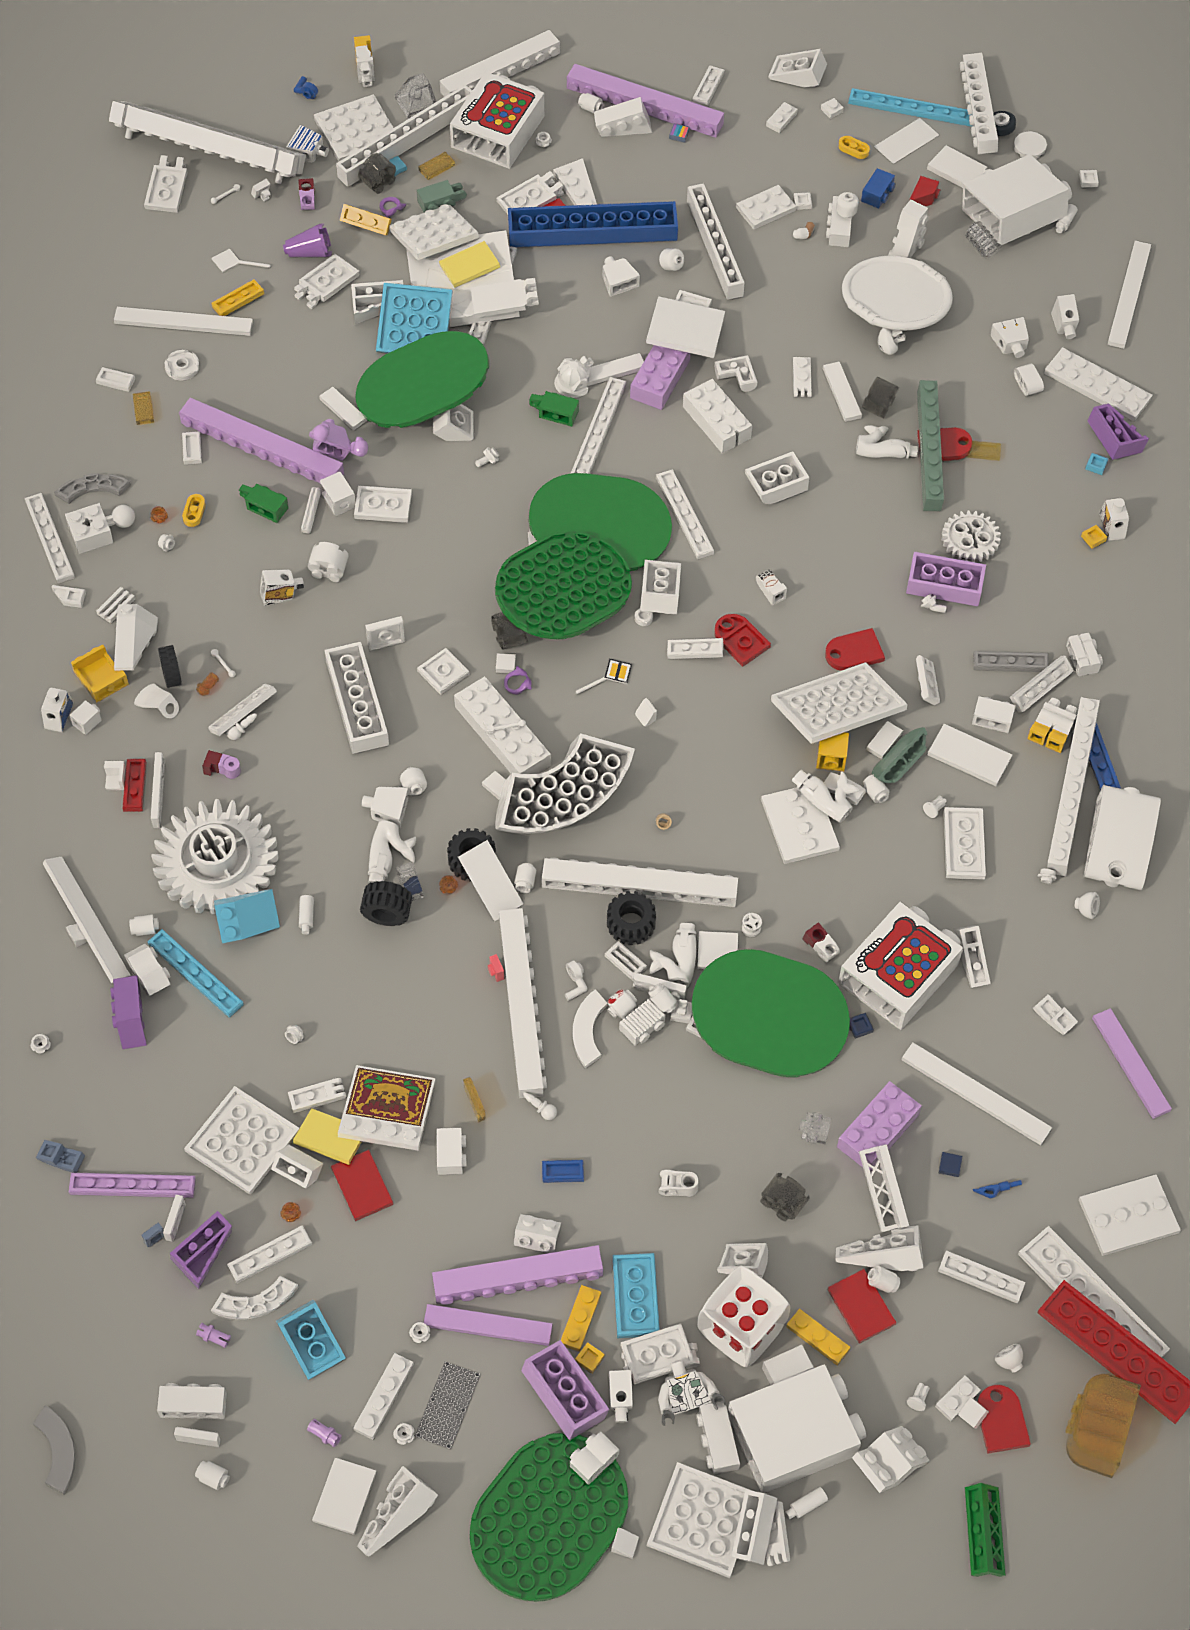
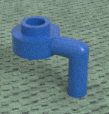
(306, 88)

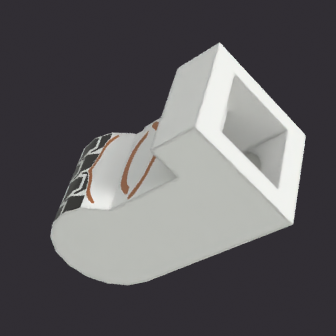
(771, 587)

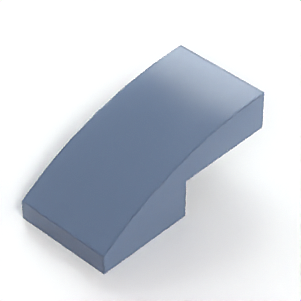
(60, 1157)

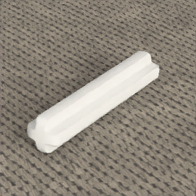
(310, 510)

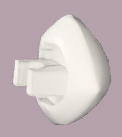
(889, 339)

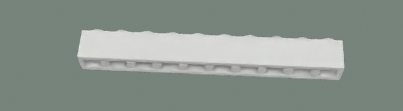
(404, 135)
(1073, 786)
(653, 883)
(521, 1002)

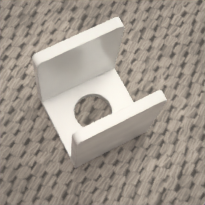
(338, 493)

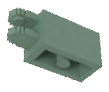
(439, 194)

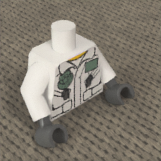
(686, 1391)

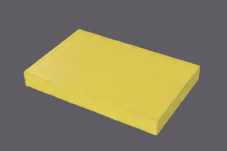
(469, 264)
(320, 1135)

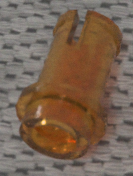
(204, 687)

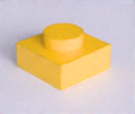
(1094, 536)
(589, 1357)

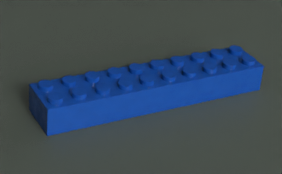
(592, 224)

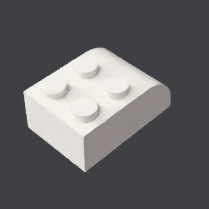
(778, 478)
(660, 587)

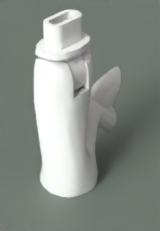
(868, 446)
(819, 795)
(380, 855)
(685, 953)

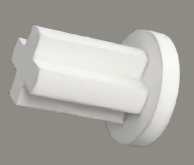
(931, 808)
(917, 1401)

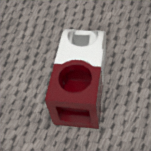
(821, 942)

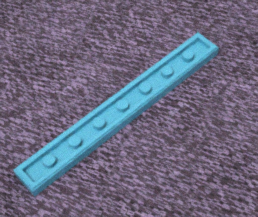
(909, 107)

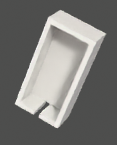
(717, 416)

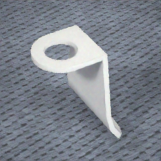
(155, 697)

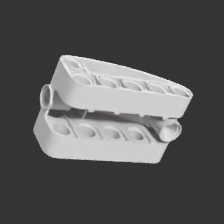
(1122, 837)

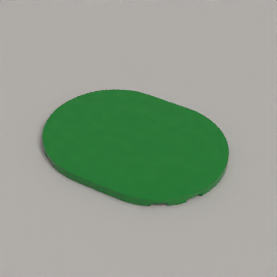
(422, 379)
(606, 508)
(563, 585)
(770, 1013)
(543, 1524)

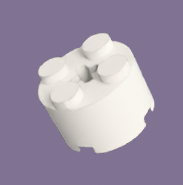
(327, 561)

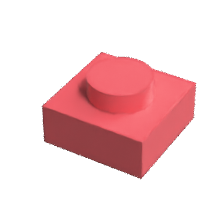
(495, 968)

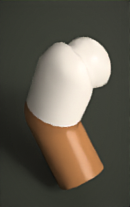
(804, 233)

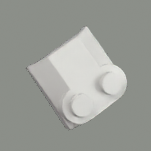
(750, 1255)

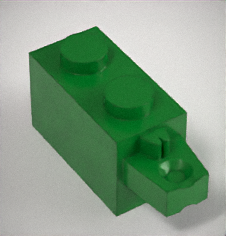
(555, 407)
(264, 502)

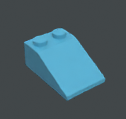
(246, 915)
(310, 1339)

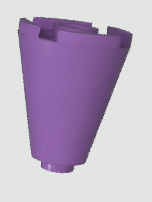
(309, 243)

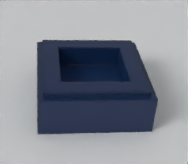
(860, 1025)
(950, 1164)

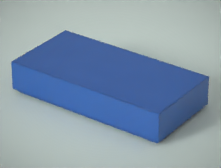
(562, 1171)

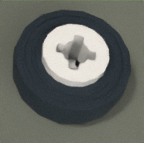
(1004, 122)

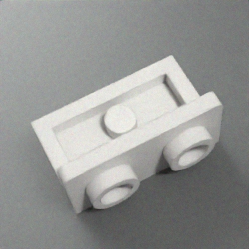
(536, 1233)

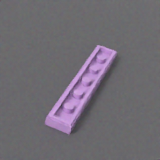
(1131, 1063)
(132, 1185)
(488, 1325)

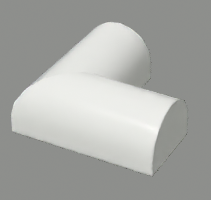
(738, 367)

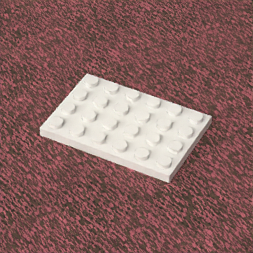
(838, 702)

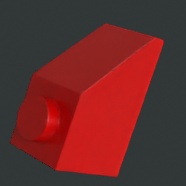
(925, 191)

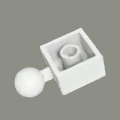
(91, 527)

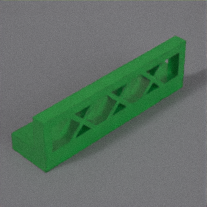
(981, 1529)

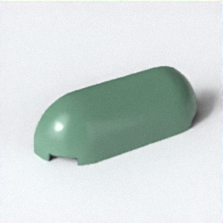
(901, 756)

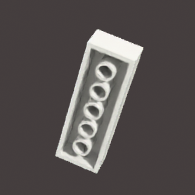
(356, 697)
(513, 746)

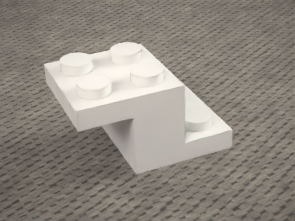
(891, 1458)

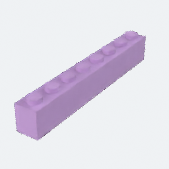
(517, 1274)

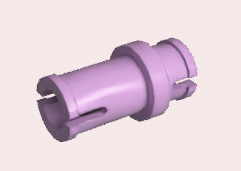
(213, 1335)
(327, 1434)

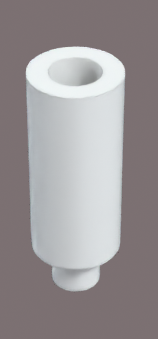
(1063, 223)
(306, 910)
(807, 1503)

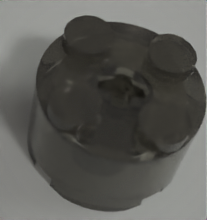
(377, 172)
(880, 397)
(507, 632)
(784, 1197)

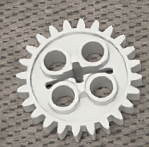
(962, 542)

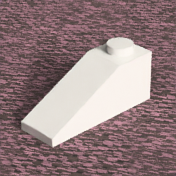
(973, 955)

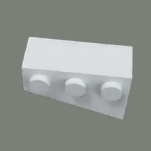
(623, 119)
(911, 230)
(368, 299)

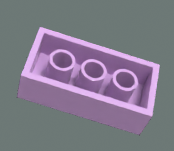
(658, 376)
(946, 578)
(879, 1123)
(565, 1390)

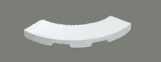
(583, 1028)
(256, 1306)

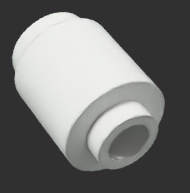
(590, 102)
(876, 789)
(525, 877)
(144, 925)
(662, 998)
(883, 1279)
(212, 1475)

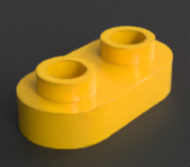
(854, 147)
(192, 511)

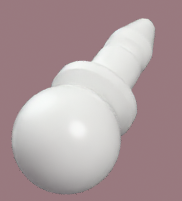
(235, 731)
(547, 1111)

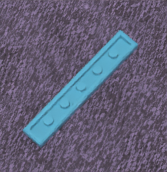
(195, 973)

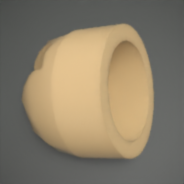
(662, 824)

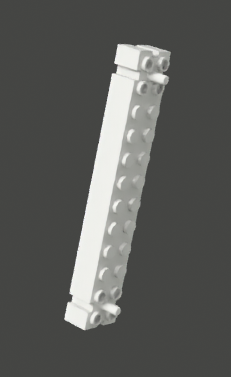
(207, 138)

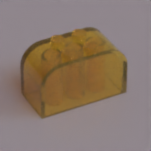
(1101, 1423)

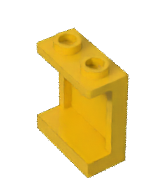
(98, 673)

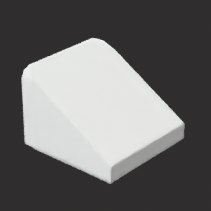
(646, 713)
(76, 935)
(624, 1543)

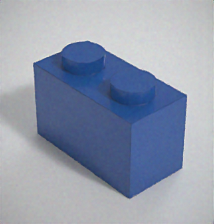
(878, 188)

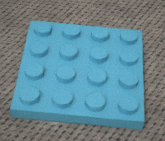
(411, 314)

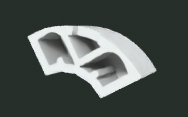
(148, 970)

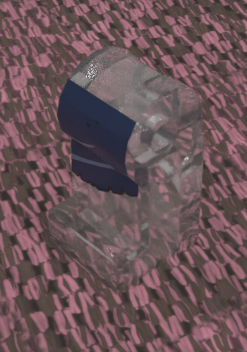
(408, 879)

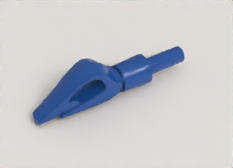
(1003, 1186)

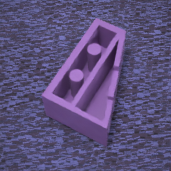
(1115, 433)
(128, 1012)
(201, 1248)

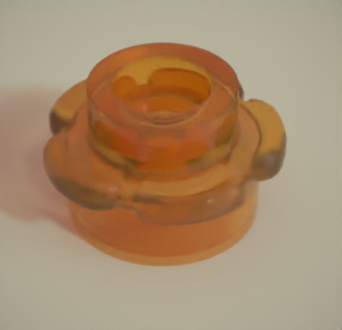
(158, 511)
(448, 880)
(290, 1206)

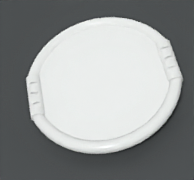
(897, 293)

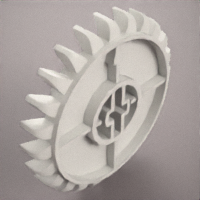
(203, 881)

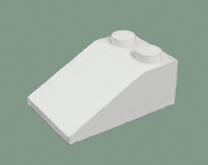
(799, 68)

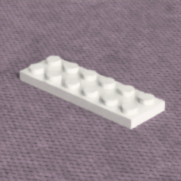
(1098, 384)

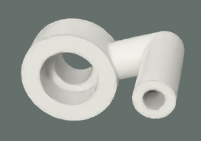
(575, 972)

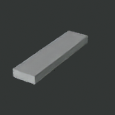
(1010, 661)

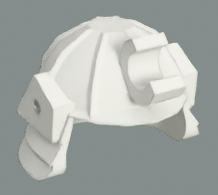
(573, 376)

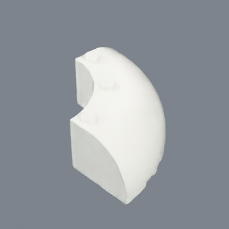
(565, 792)

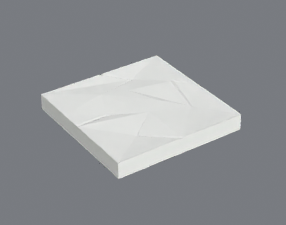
(429, 273)

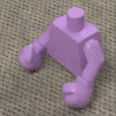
(334, 442)

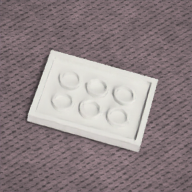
(798, 826)
(1129, 1215)

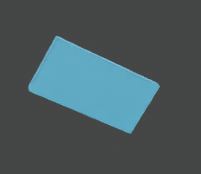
(635, 1295)

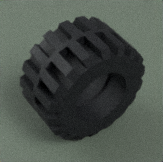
(462, 843)
(386, 903)
(631, 931)

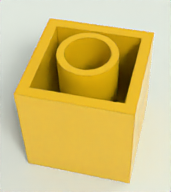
(833, 752)

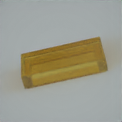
(436, 165)
(143, 408)
(984, 450)
(474, 1099)

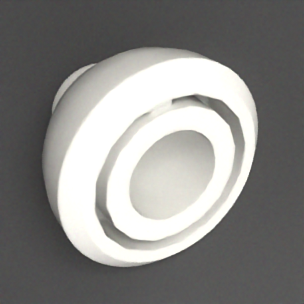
(1088, 904)
(1010, 1358)

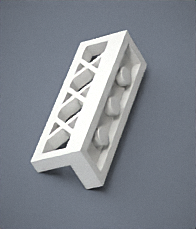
(891, 1185)

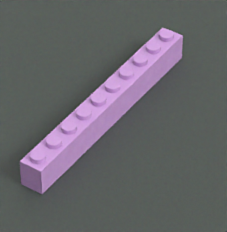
(656, 103)
(258, 441)

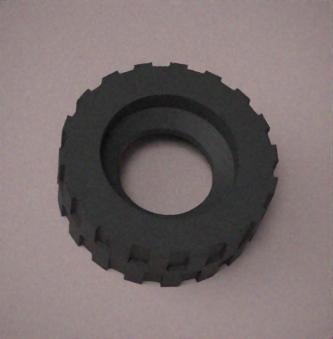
(170, 666)

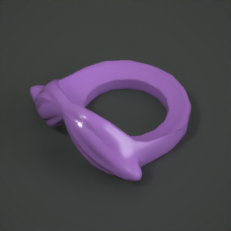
(392, 211)
(525, 685)

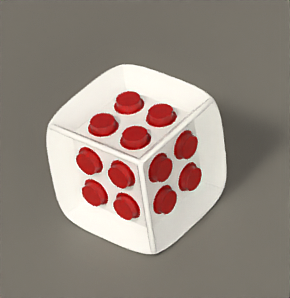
(743, 1316)

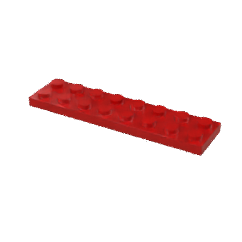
(1117, 1350)

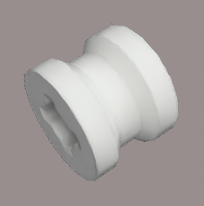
(753, 920)

